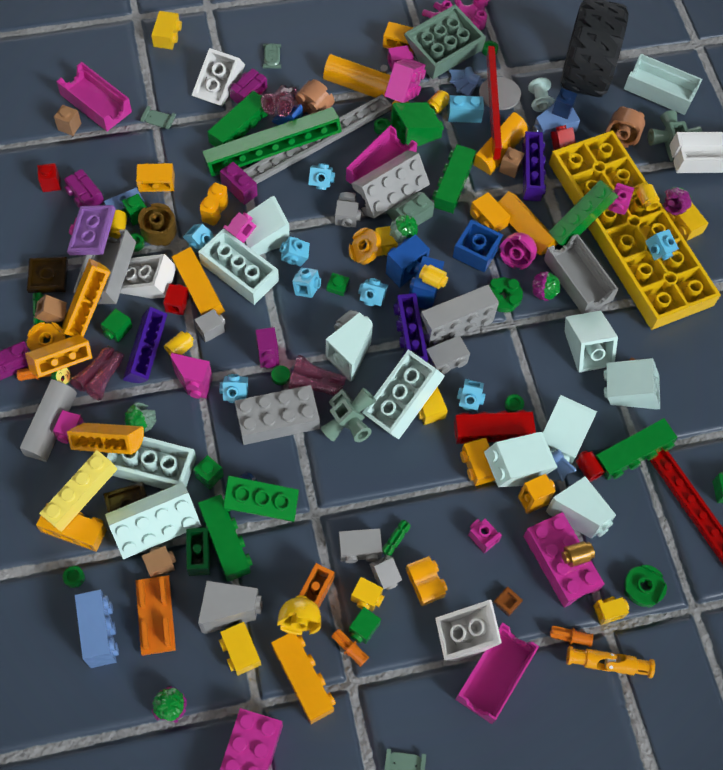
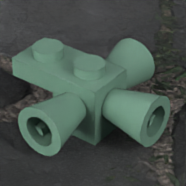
(671, 125)
(349, 415)

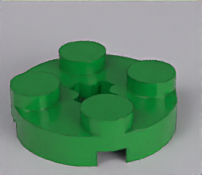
(512, 288)
(646, 597)

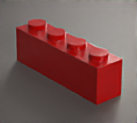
(493, 426)

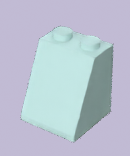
(270, 229)
(590, 340)
(349, 345)
(633, 384)
(568, 427)
(520, 459)
(583, 509)

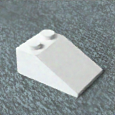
(217, 76)
(149, 276)
(468, 631)

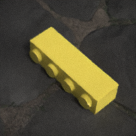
(78, 490)

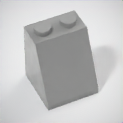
(227, 606)

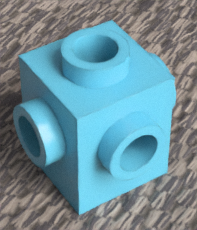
(315, 178)
(198, 237)
(662, 245)
(294, 251)
(306, 282)
(373, 292)
(234, 388)
(471, 395)

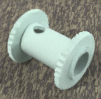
(540, 88)

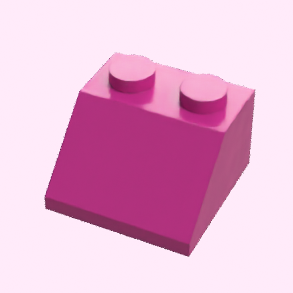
(193, 374)

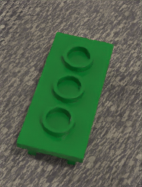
(260, 498)

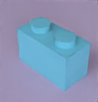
(465, 109)

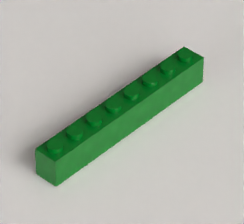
(273, 140)

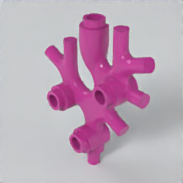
(474, 12)

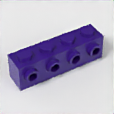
(533, 166)
(410, 325)

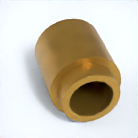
(578, 553)

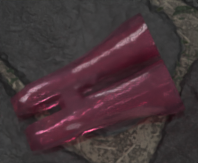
(281, 100)
(98, 373)
(319, 379)

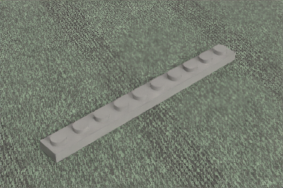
(349, 123)

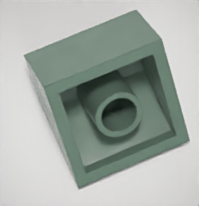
(417, 206)

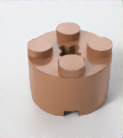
(314, 97)
(627, 125)

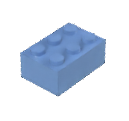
(96, 628)

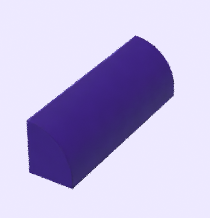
(145, 346)

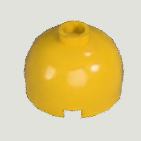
(299, 615)

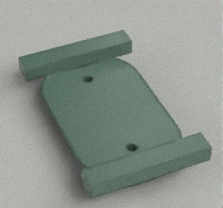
(271, 55)
(157, 118)
(404, 761)

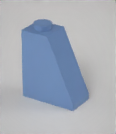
(548, 122)

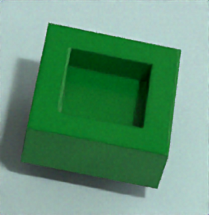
(337, 284)

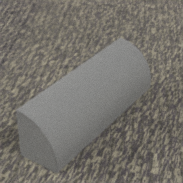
(40, 435)

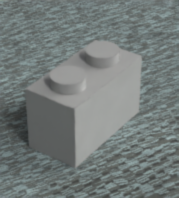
(448, 355)
(360, 545)

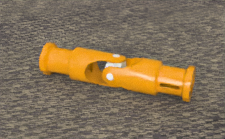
(613, 662)

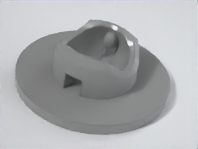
(508, 93)

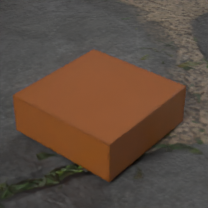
(508, 601)

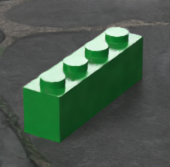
(238, 121)
(454, 178)
(584, 213)
(637, 448)
(225, 539)

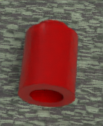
(589, 465)

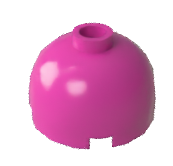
(518, 250)

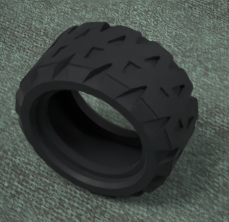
(594, 47)

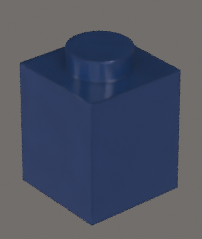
(564, 103)

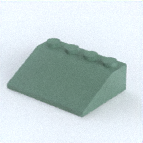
(445, 41)

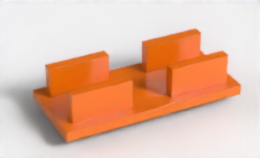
(155, 615)

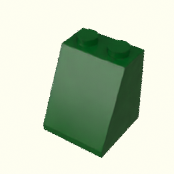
(416, 122)

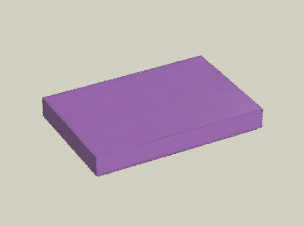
(91, 230)

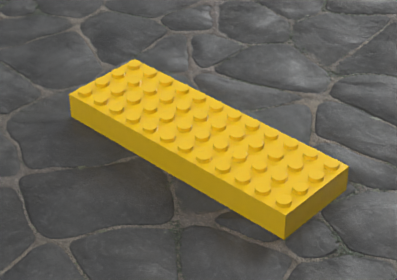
(659, 288)

